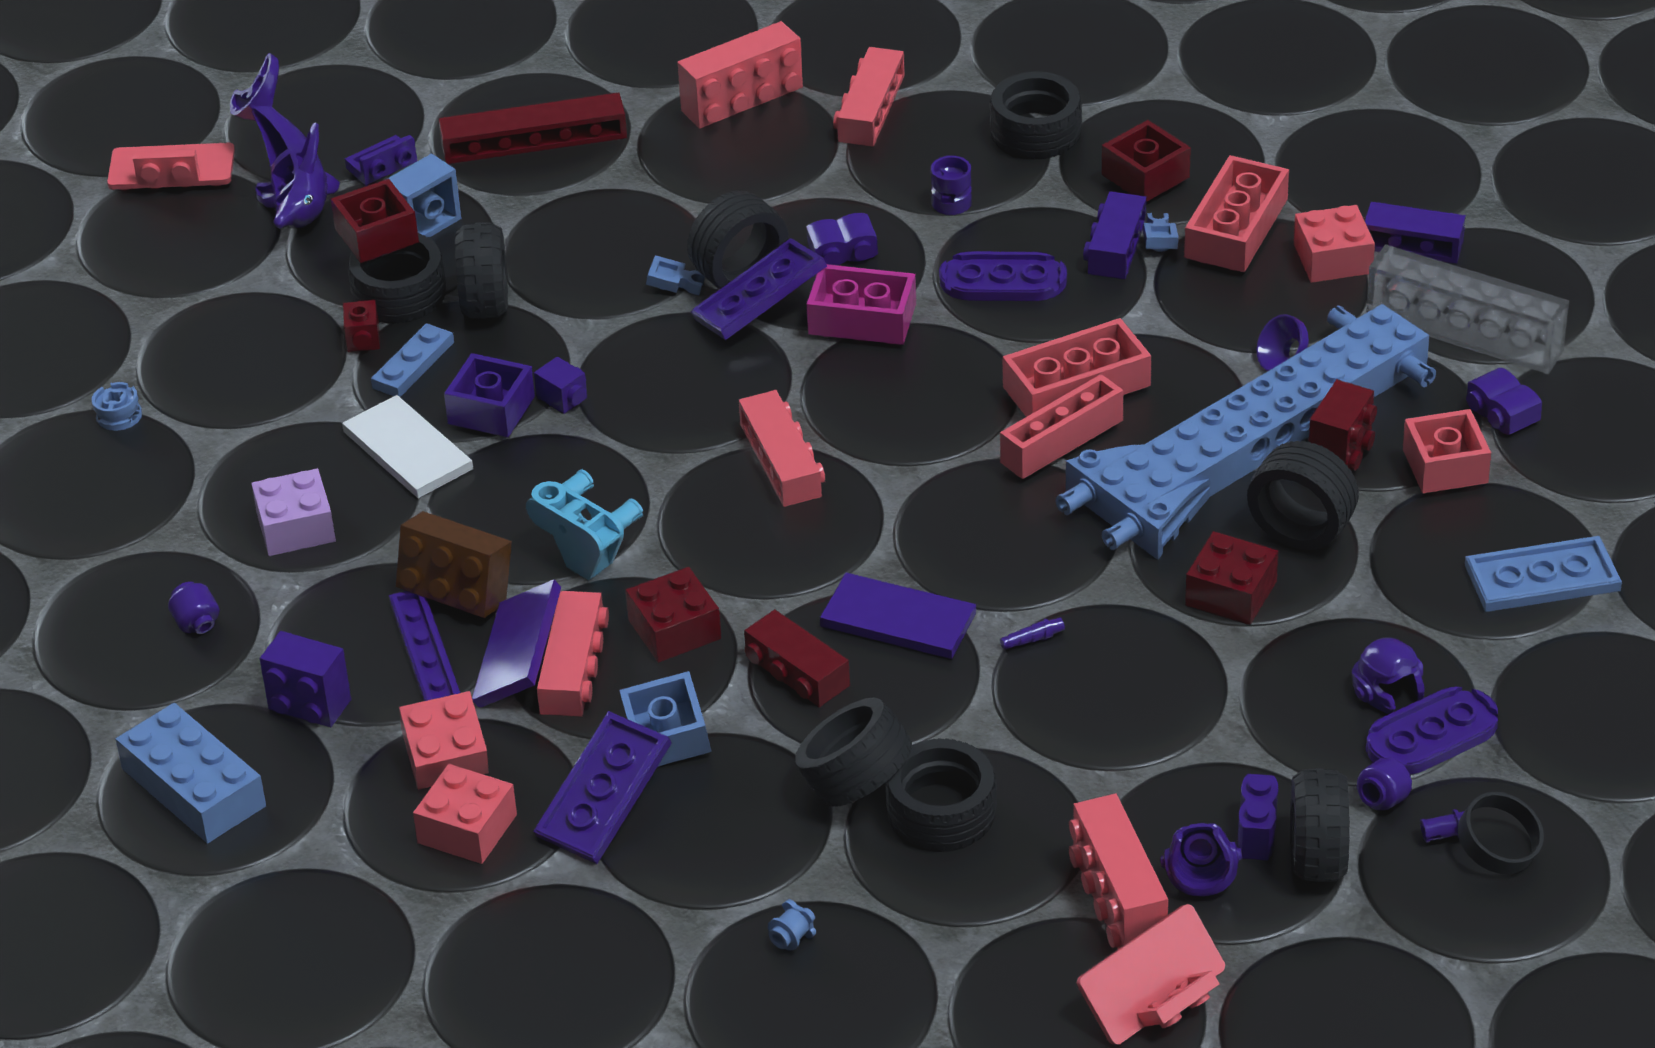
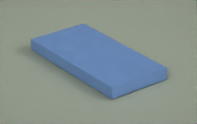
(1542, 573)

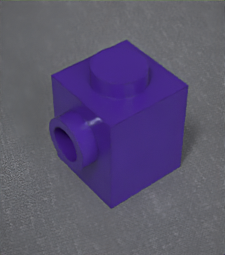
(560, 385)

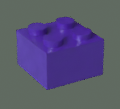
(489, 395)
(305, 679)

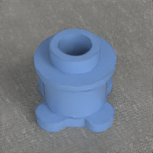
(791, 926)

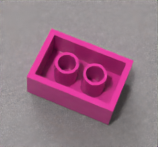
(861, 304)

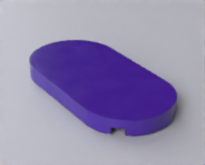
(1003, 276)
(1433, 728)

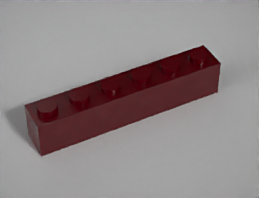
(532, 128)

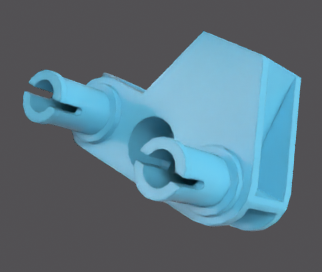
(583, 543)

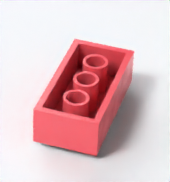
(740, 74)
(1236, 213)
(1061, 365)
(1115, 869)

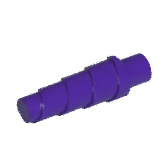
(1037, 631)

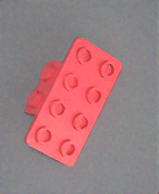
(171, 166)
(1153, 976)

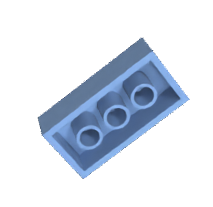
(191, 772)

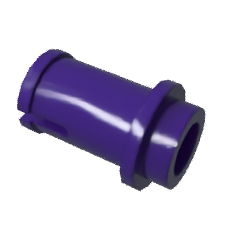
(1441, 826)

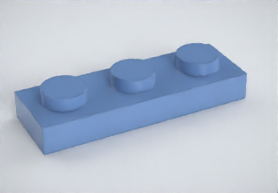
(412, 360)

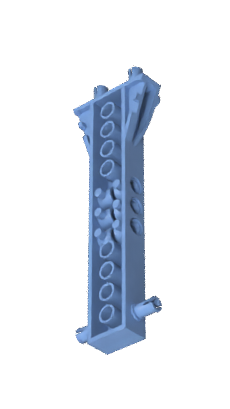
(1163, 483)

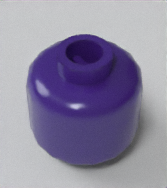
(193, 608)
(1384, 784)

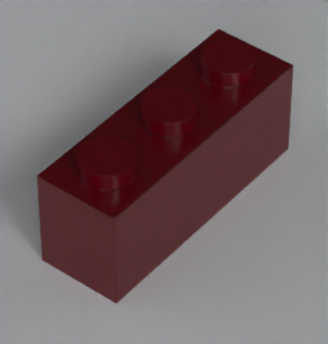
(797, 658)

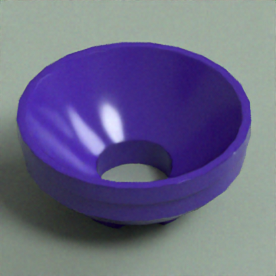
(1277, 339)

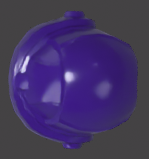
(1386, 663)
(1201, 860)

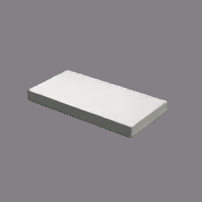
(407, 446)

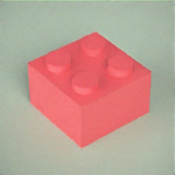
(1333, 243)
(1446, 451)
(443, 734)
(465, 813)

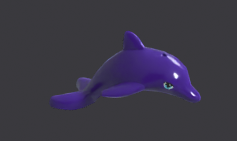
(297, 175)

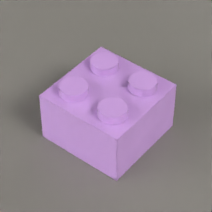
(293, 512)

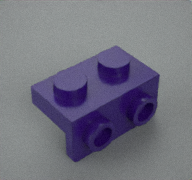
(382, 159)

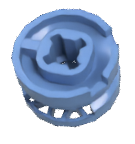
(117, 406)

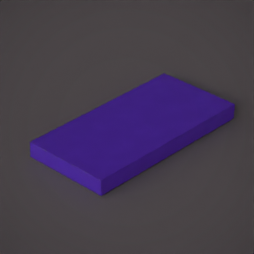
(758, 288)
(898, 615)
(516, 643)
(602, 787)

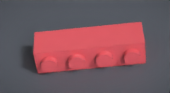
(869, 96)
(1061, 426)
(781, 448)
(571, 653)

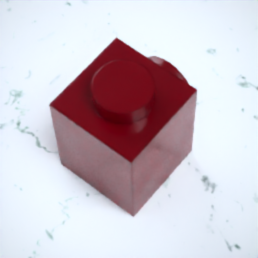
(361, 325)

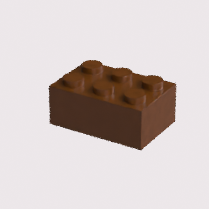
(453, 564)

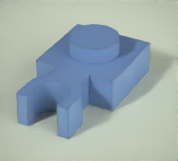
(1160, 234)
(671, 275)

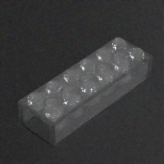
(1470, 308)

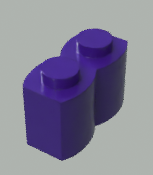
(843, 239)
(1504, 401)
(1258, 816)

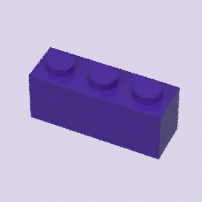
(1417, 230)
(1115, 235)

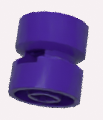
(951, 185)

